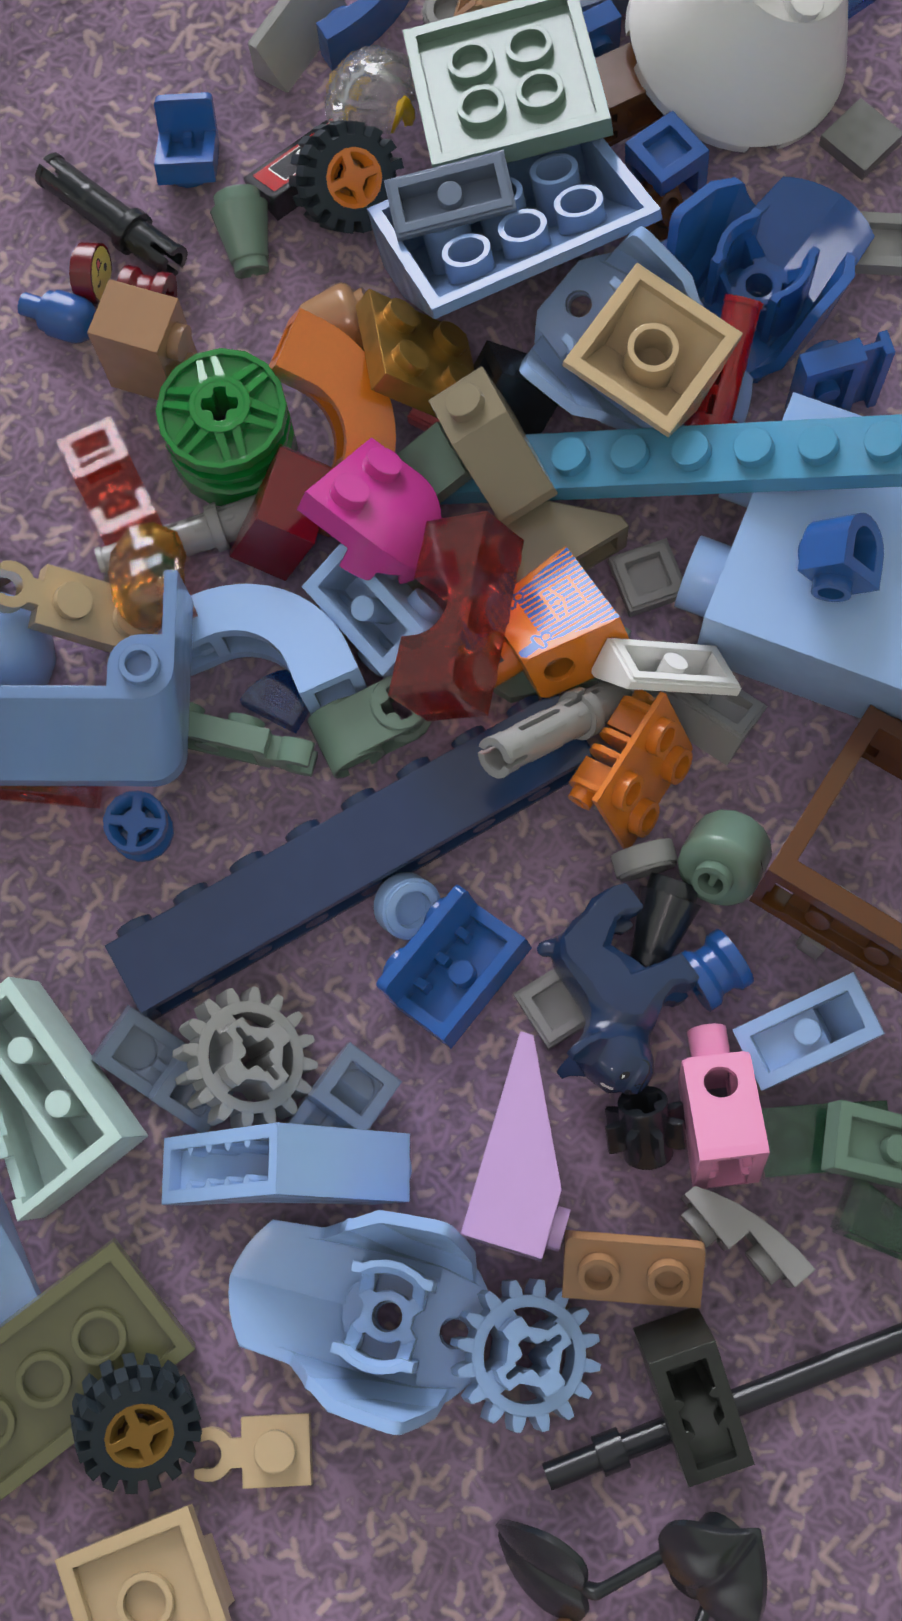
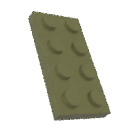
(62, 1337)

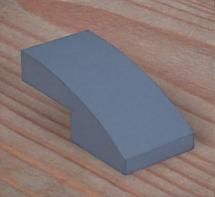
(142, 1057)
(347, 1093)

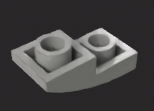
(727, 1222)

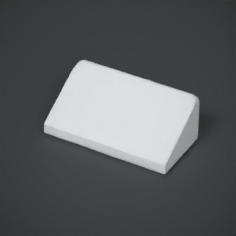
(665, 667)

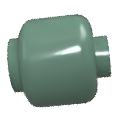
(725, 857)

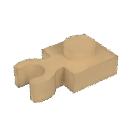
(270, 1451)

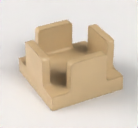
(149, 1574)

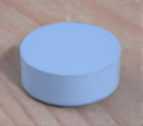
(403, 904)

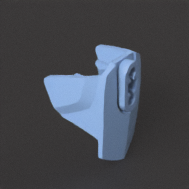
(559, 330)
(316, 1303)

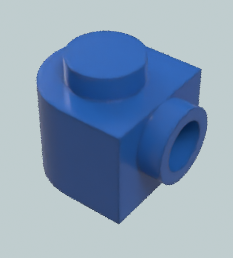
(842, 556)

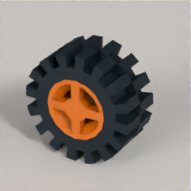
(366, 165)

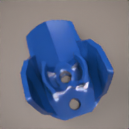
(785, 251)

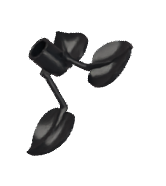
(705, 1560)

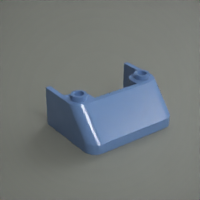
(114, 732)

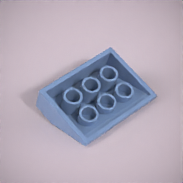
(564, 209)

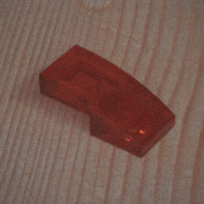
(107, 479)

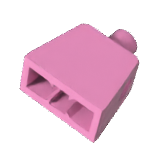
(722, 1134)

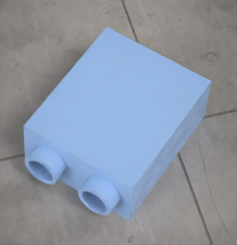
(764, 608)

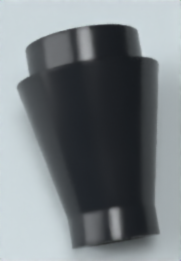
(664, 920)

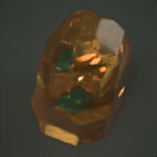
(138, 573)

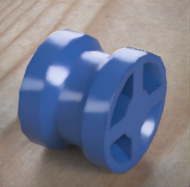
(130, 817)
(718, 968)

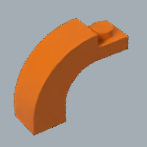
(335, 375)

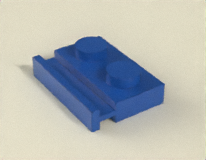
(843, 371)

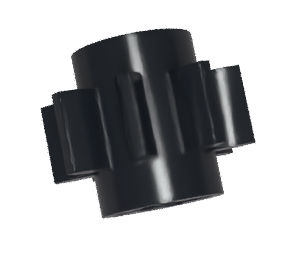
(645, 1128)

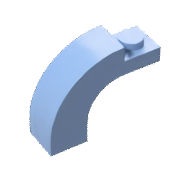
(276, 627)

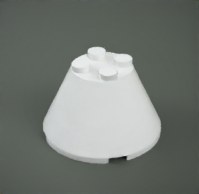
(741, 66)

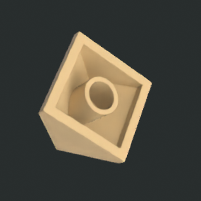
(653, 351)

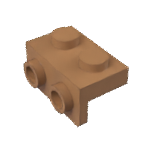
(633, 1269)

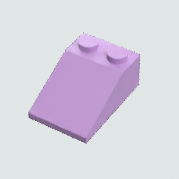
(519, 1176)

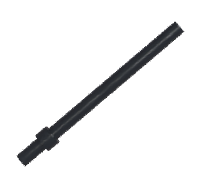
(614, 1449)

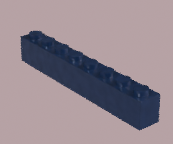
(331, 866)

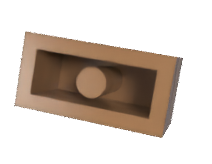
(139, 337)

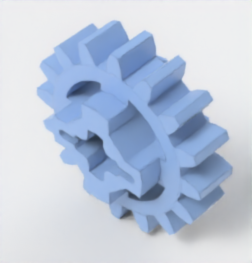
(543, 1378)

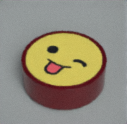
(90, 270)

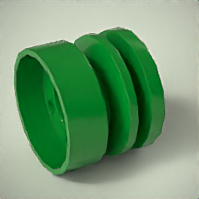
(218, 456)

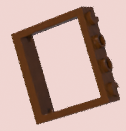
(819, 905)

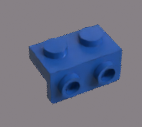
(452, 966)

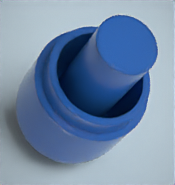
(59, 314)

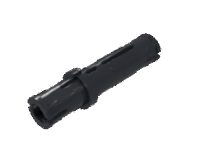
(129, 228)

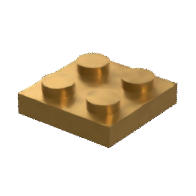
(410, 352)

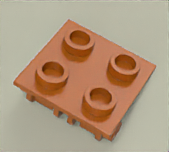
(634, 782)

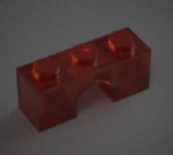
(455, 663)

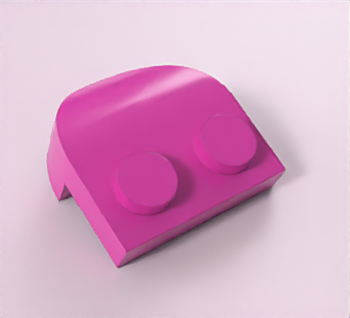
(375, 510)

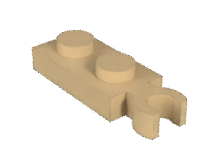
(66, 605)

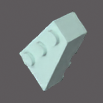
(56, 1104)

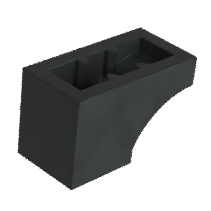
(694, 1396)

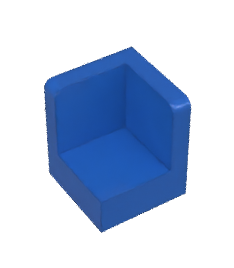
(668, 155)

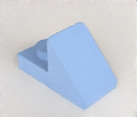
(809, 1031)

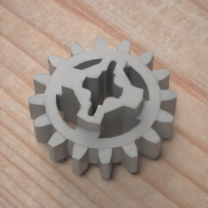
(269, 1076)

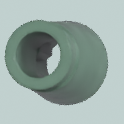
(243, 228)

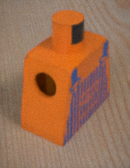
(556, 627)

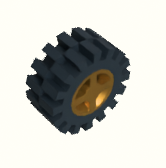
(142, 1445)

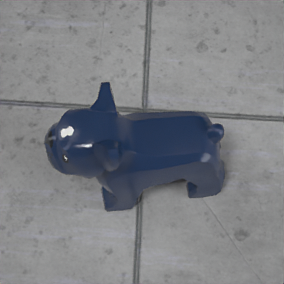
(614, 993)

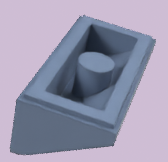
(450, 195)

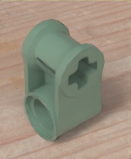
(362, 728)

